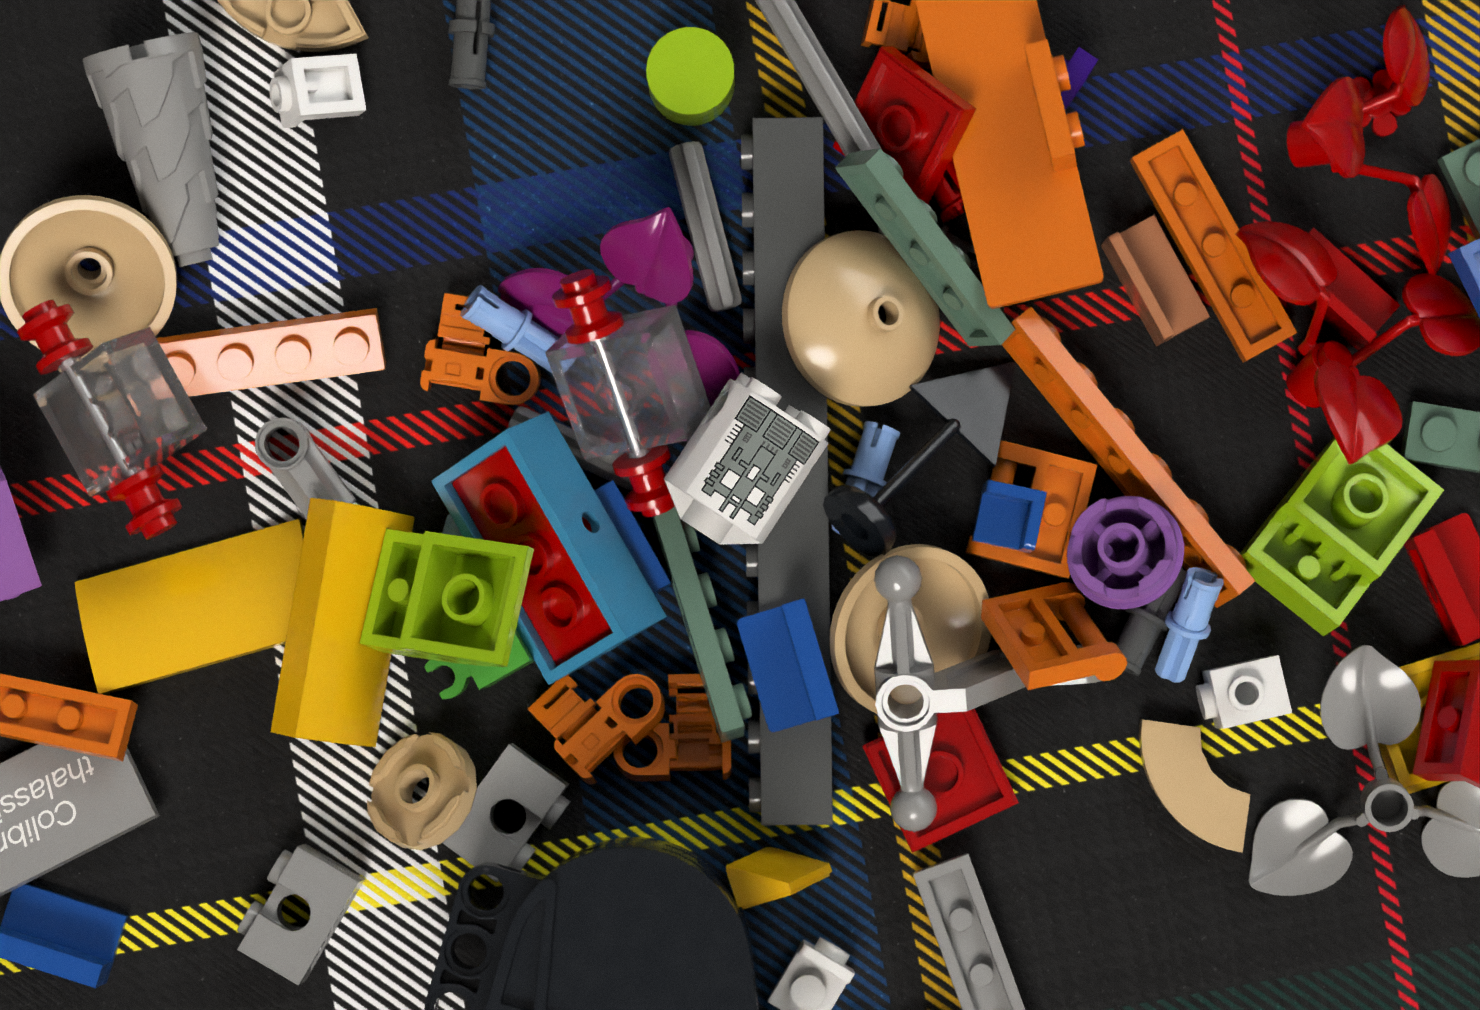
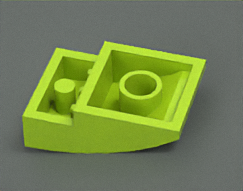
(1338, 532)
(446, 598)

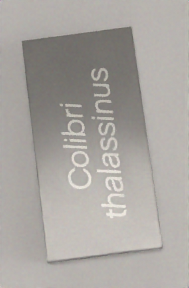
(62, 807)

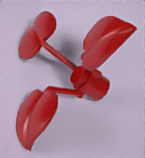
(1335, 134)
(1355, 406)

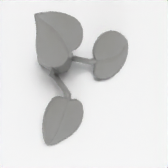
(1361, 705)

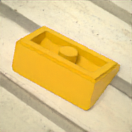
(772, 875)

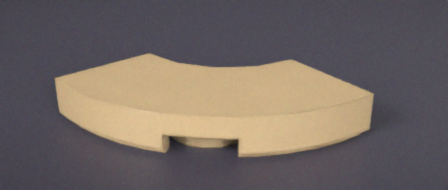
(299, 23)
(1188, 786)

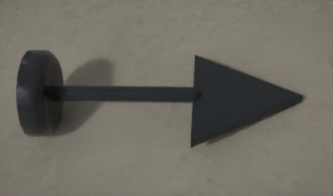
(969, 405)

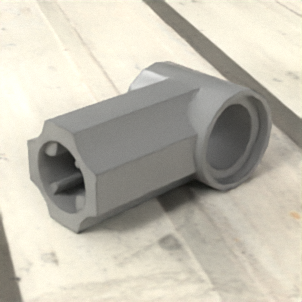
(305, 474)

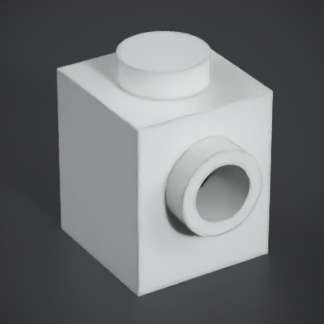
(1244, 692)

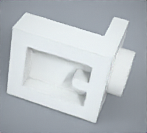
(317, 89)
(812, 978)

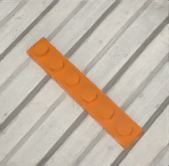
(1116, 447)

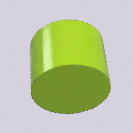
(690, 76)

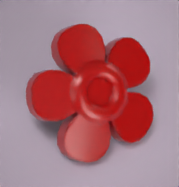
(1383, 121)

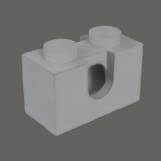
(515, 778)
(328, 891)

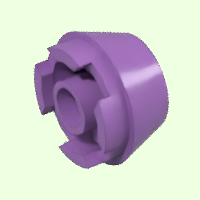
(1125, 552)

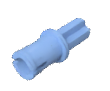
(509, 325)
(871, 458)
(1188, 623)

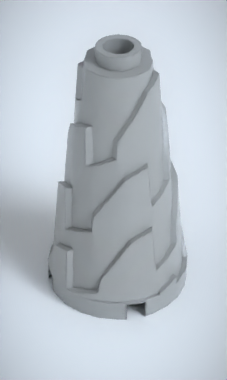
(163, 133)

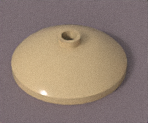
(123, 296)
(836, 325)
(945, 607)

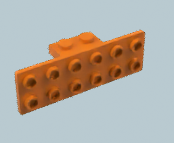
(1017, 150)

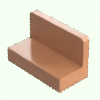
(1154, 280)

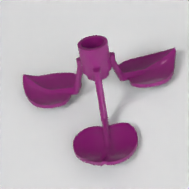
(642, 254)

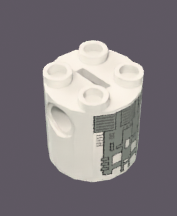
(744, 463)

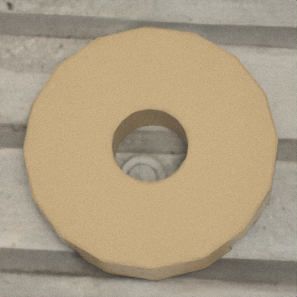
(445, 803)

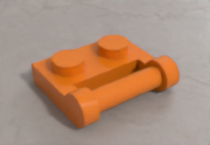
(1067, 497)
(1037, 644)

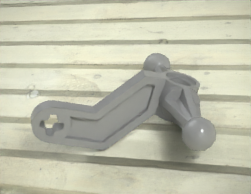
(907, 660)

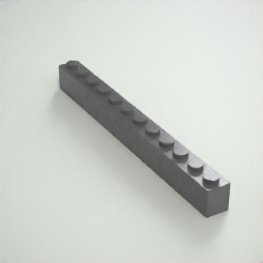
(795, 555)

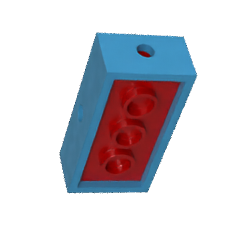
(582, 579)

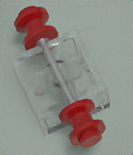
(626, 386)
(113, 412)

